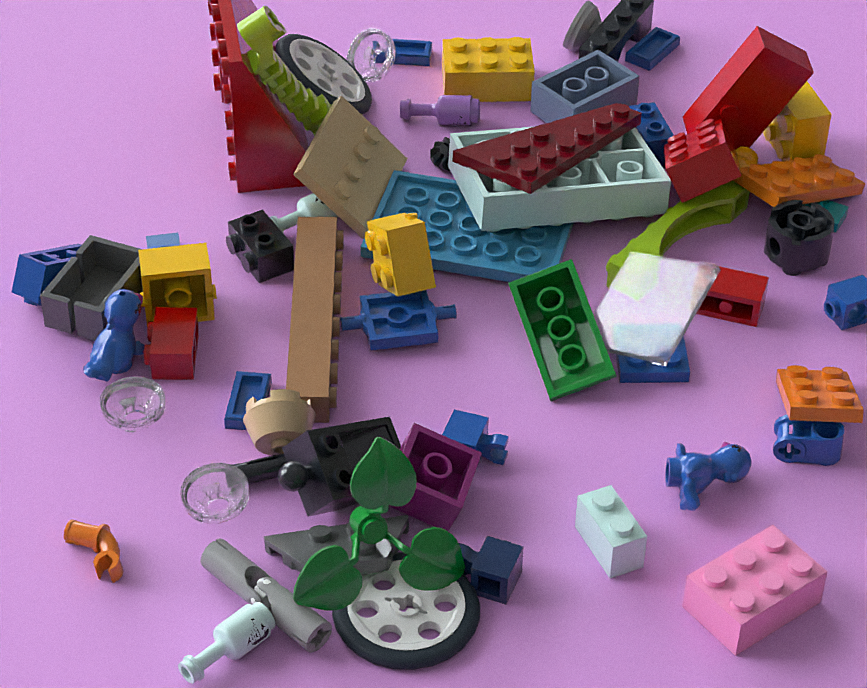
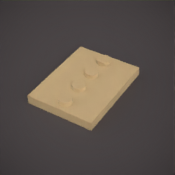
(349, 165)

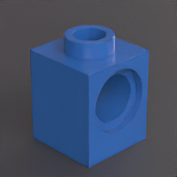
(847, 302)

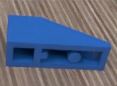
(38, 269)

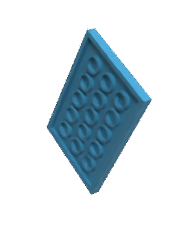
(457, 240)

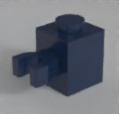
(494, 568)

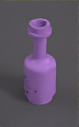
(448, 110)

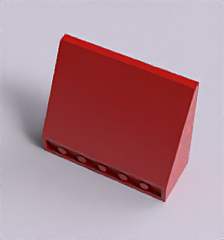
(265, 135)

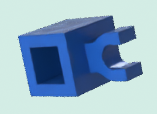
(473, 432)

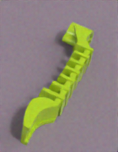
(260, 32)

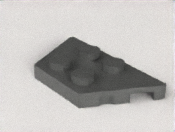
(301, 545)

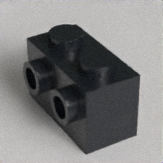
(260, 246)

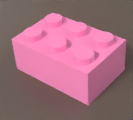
(754, 589)

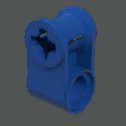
(810, 441)

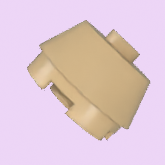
(277, 420)

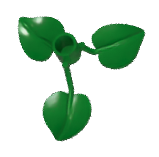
(379, 480)

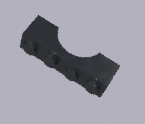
(626, 22)

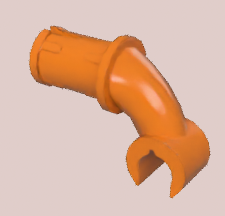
(101, 541)

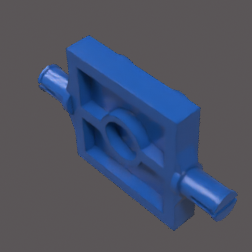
(399, 320)

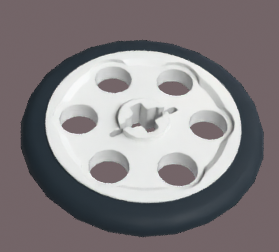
(324, 70)
(411, 650)

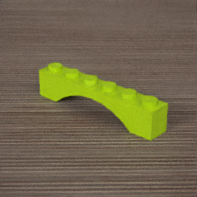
(706, 210)

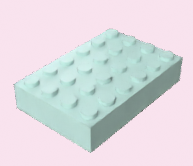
(609, 184)

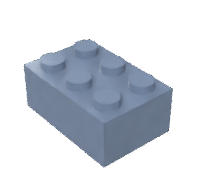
(583, 86)

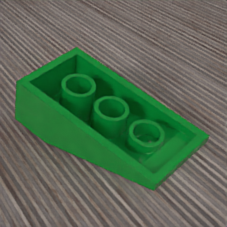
(562, 330)

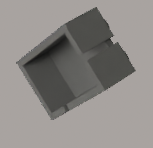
(83, 285)

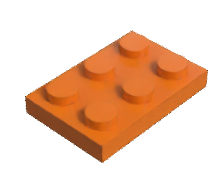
(819, 395)

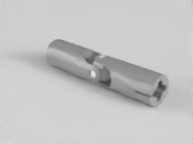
(255, 585)

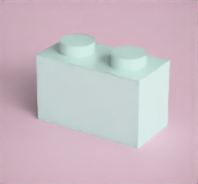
(610, 531)

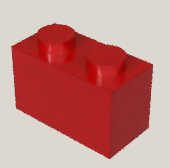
(736, 297)
(173, 343)

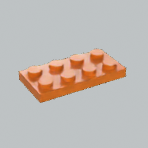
(800, 179)

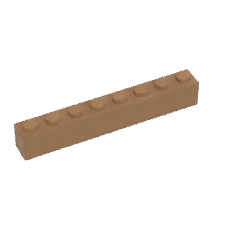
(313, 312)

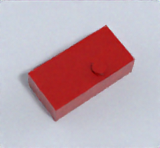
(752, 87)

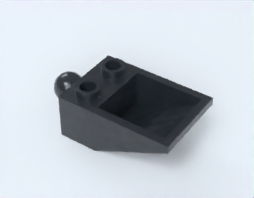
(324, 460)

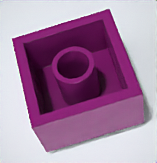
(442, 475)

